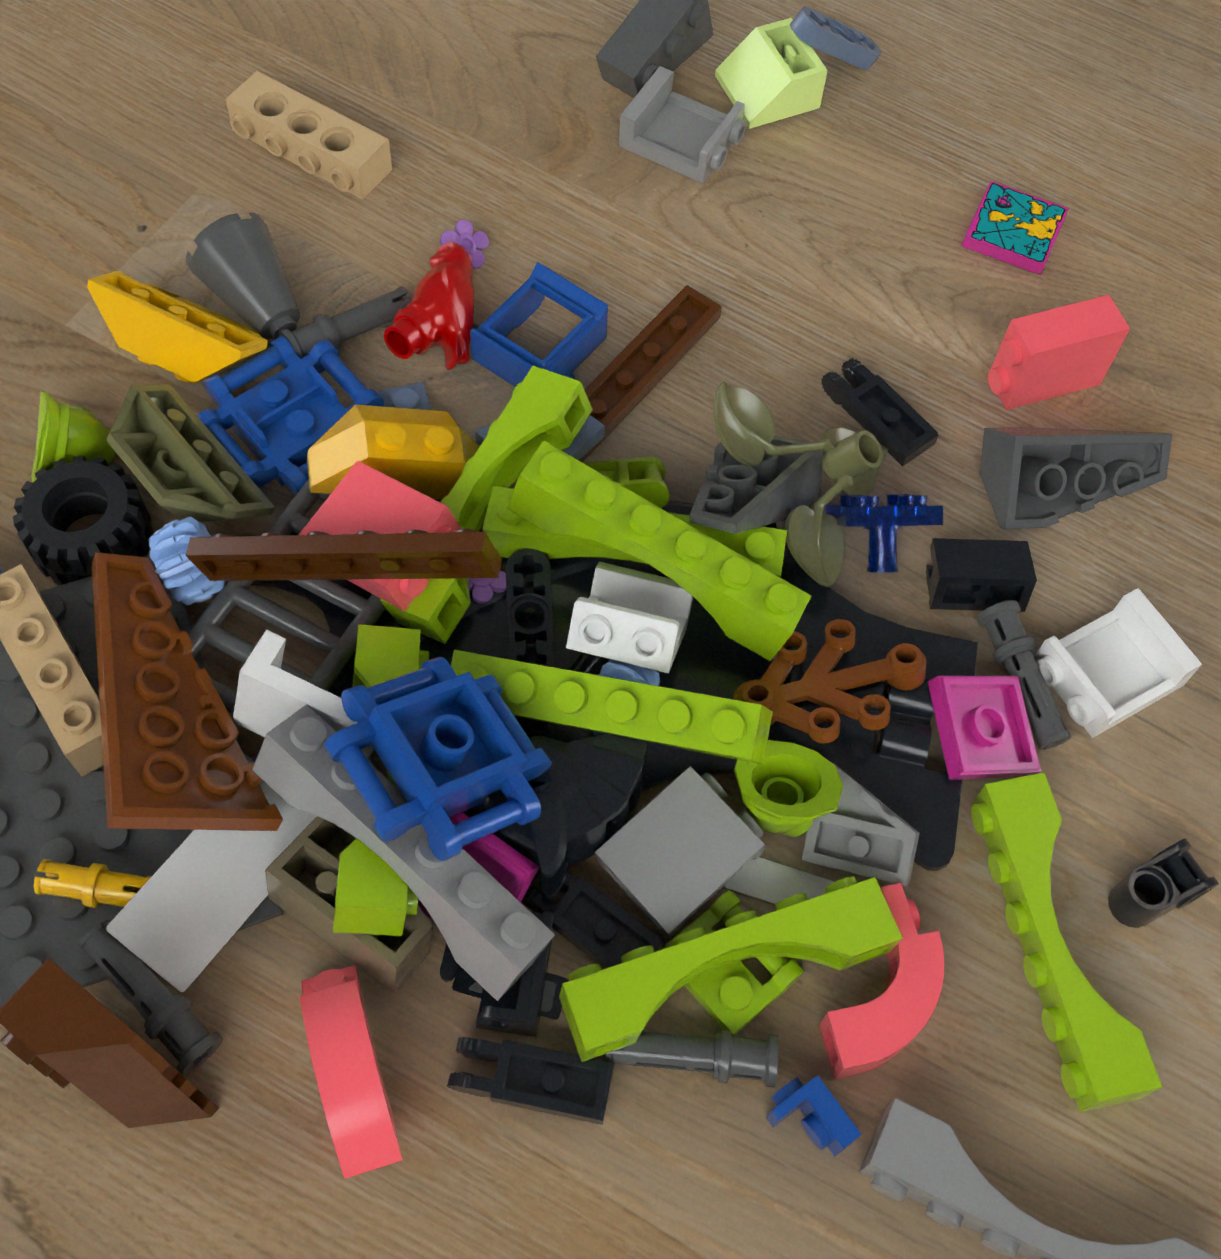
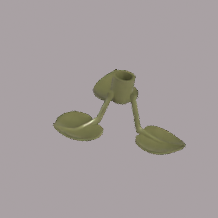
(848, 458)

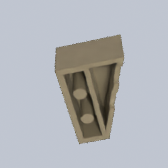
(305, 887)

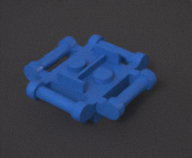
(283, 412)
(446, 750)

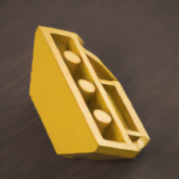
(171, 329)
(406, 444)

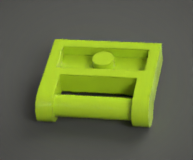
(647, 471)
(731, 990)

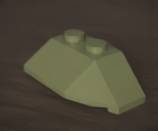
(182, 459)

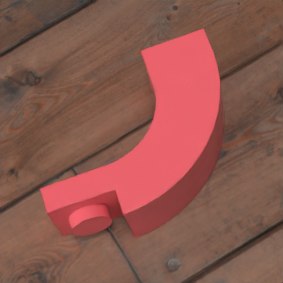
(877, 1031)
(348, 1072)

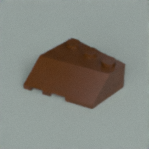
(83, 1043)

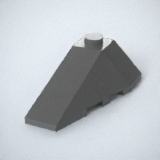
(1053, 472)
(755, 496)

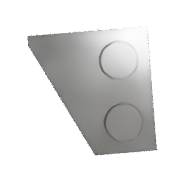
(862, 837)

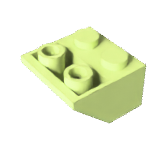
(773, 75)

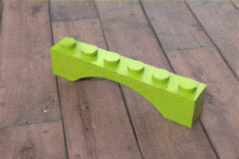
(540, 409)
(582, 503)
(512, 532)
(626, 707)
(368, 890)
(834, 929)
(1099, 1048)

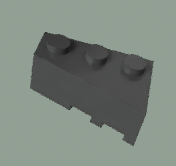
(652, 37)

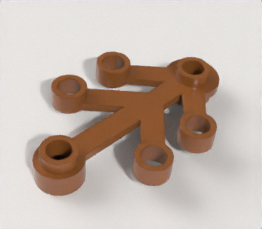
(901, 668)

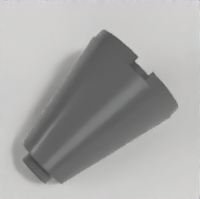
(245, 272)

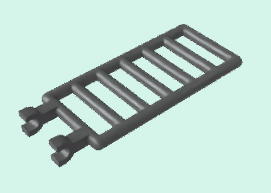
(237, 593)

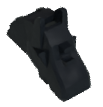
(582, 801)

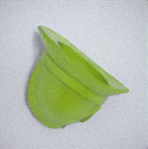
(68, 433)
(788, 788)

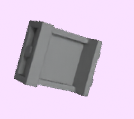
(679, 129)
(680, 850)

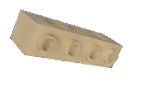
(309, 135)
(50, 670)

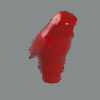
(438, 311)

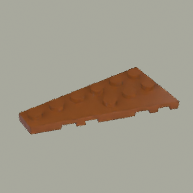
(163, 724)

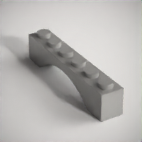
(477, 916)
(925, 1161)

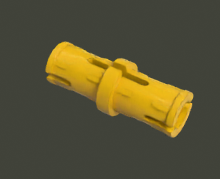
(89, 884)

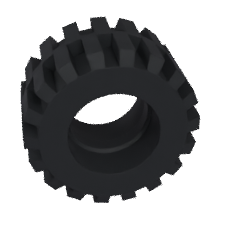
(69, 494)

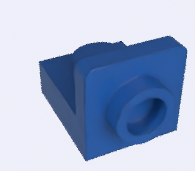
(824, 1117)

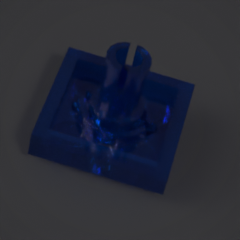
(884, 521)

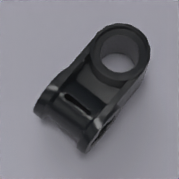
(1166, 881)

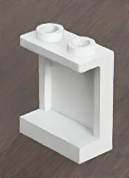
(631, 618)
(1116, 664)
(271, 695)

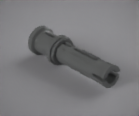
(346, 324)
(1017, 654)
(165, 1015)
(721, 1055)

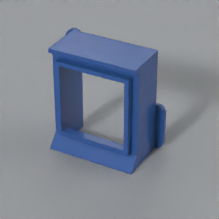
(513, 362)

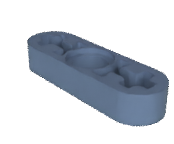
(835, 38)

